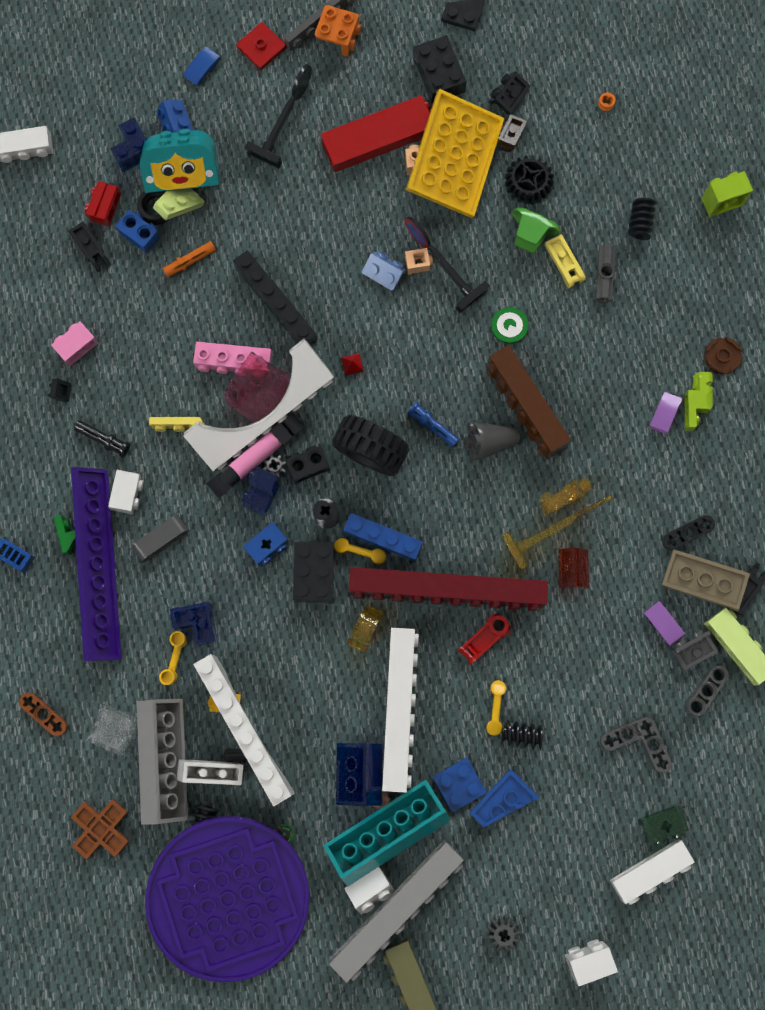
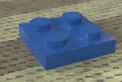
(459, 784)

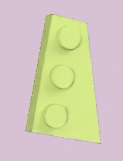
(177, 202)

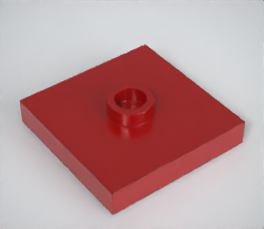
(261, 46)

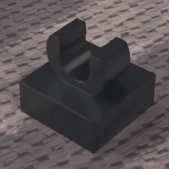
(60, 390)

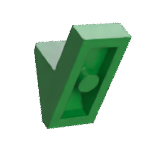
(66, 538)

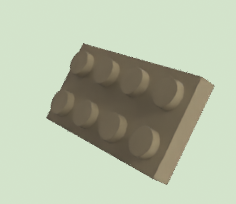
(705, 580)

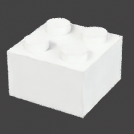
(590, 962)

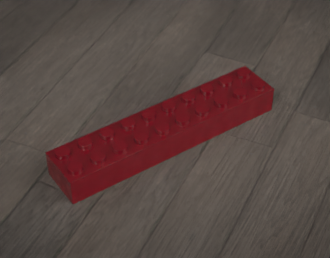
(448, 588)

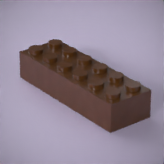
(527, 402)

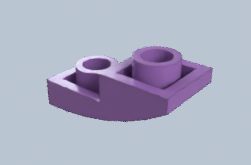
(665, 413)
(664, 623)

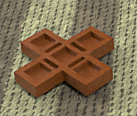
(100, 829)

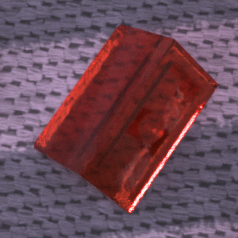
(573, 568)

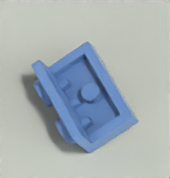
(384, 270)

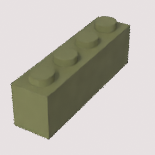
(408, 976)

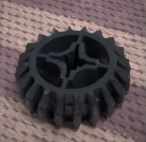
(517, 188)

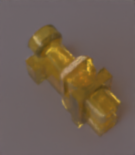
(570, 493)

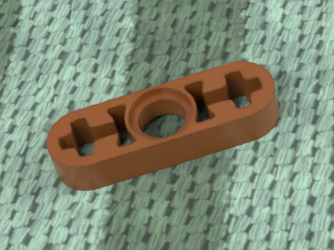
(36, 700)

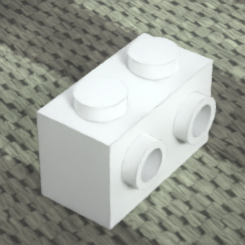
(125, 492)
(369, 891)

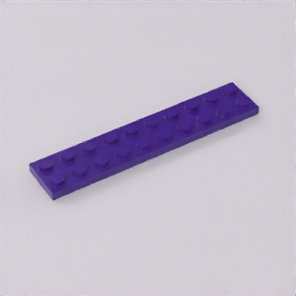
(95, 565)

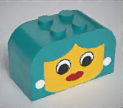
(179, 161)

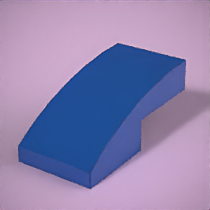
(201, 65)

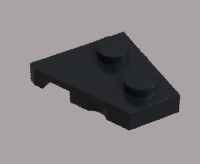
(463, 13)

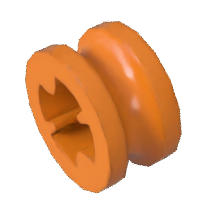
(604, 106)

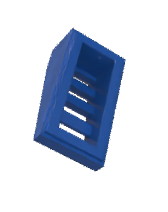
(25, 563)

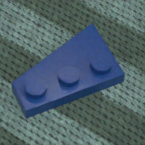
(503, 798)

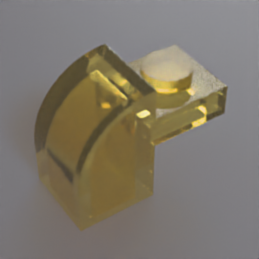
(365, 628)

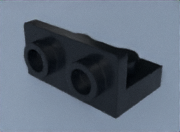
(509, 92)

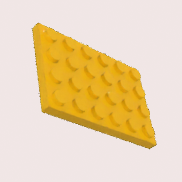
(455, 153)

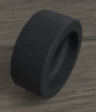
(142, 200)

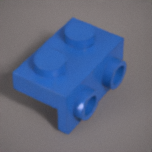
(173, 116)

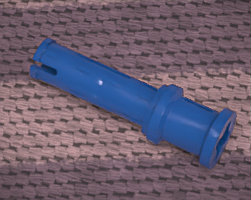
(425, 419)

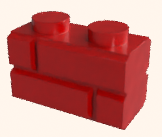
(103, 203)

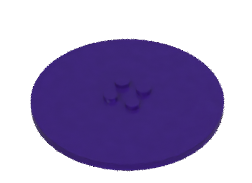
(227, 899)

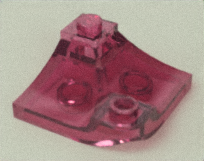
(258, 388)

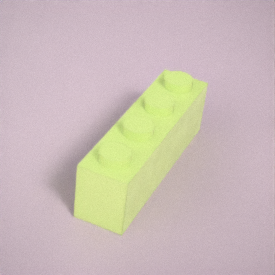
(738, 644)

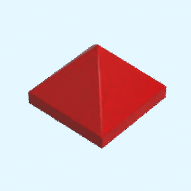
(352, 364)

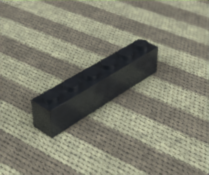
(274, 298)

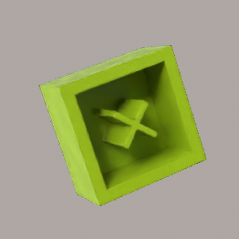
(727, 193)

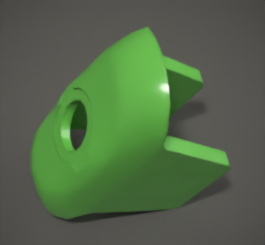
(533, 229)

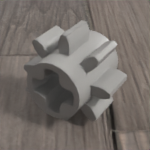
(279, 465)

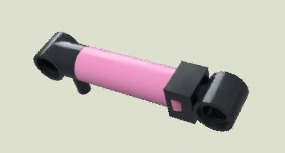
(255, 455)

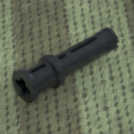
(110, 442)

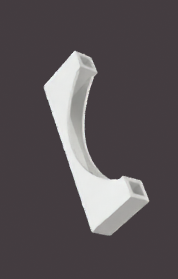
(220, 444)
(261, 762)

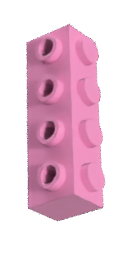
(225, 357)

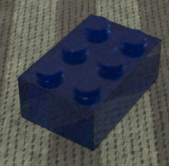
(359, 774)

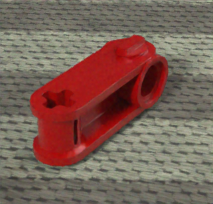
(484, 638)

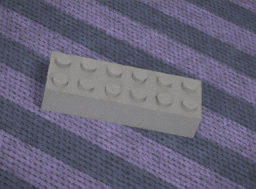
(159, 750)

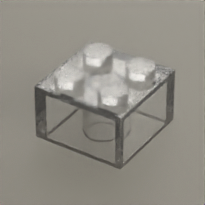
(114, 730)

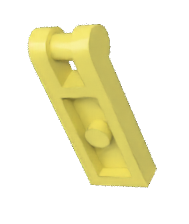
(565, 260)
(176, 423)

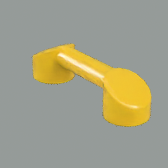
(377, 555)
(169, 676)
(494, 727)

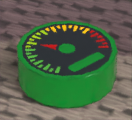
(286, 831)

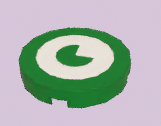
(509, 325)

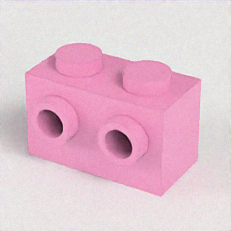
(74, 343)

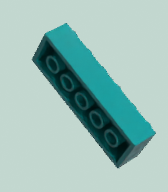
(386, 833)

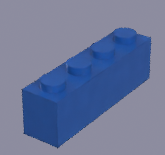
(382, 537)

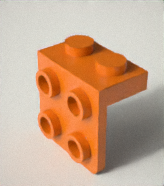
(339, 28)

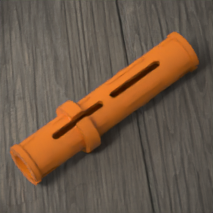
(189, 259)

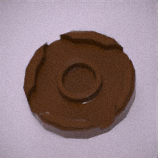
(719, 360)

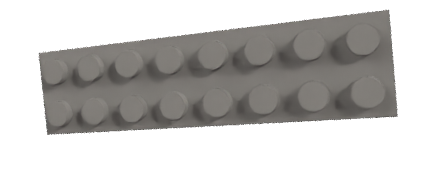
(393, 912)

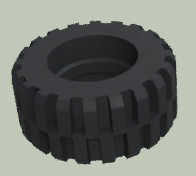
(370, 445)

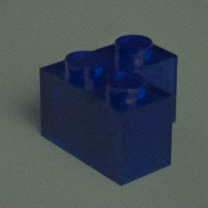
(129, 152)
(262, 491)
(199, 617)

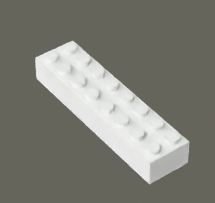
(399, 710)

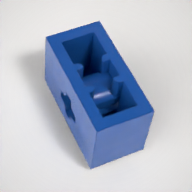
(271, 535)

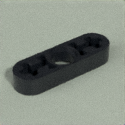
(698, 522)

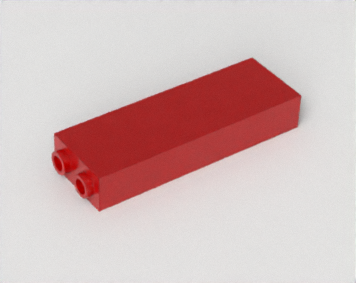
(376, 133)

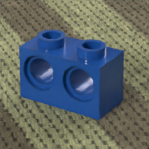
(136, 233)

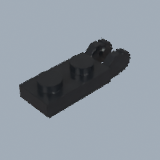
(88, 244)
(752, 588)

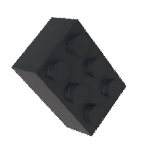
(439, 67)
(313, 572)

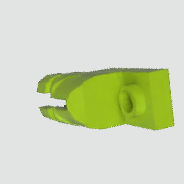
(698, 399)

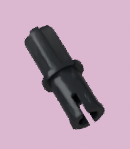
(234, 755)

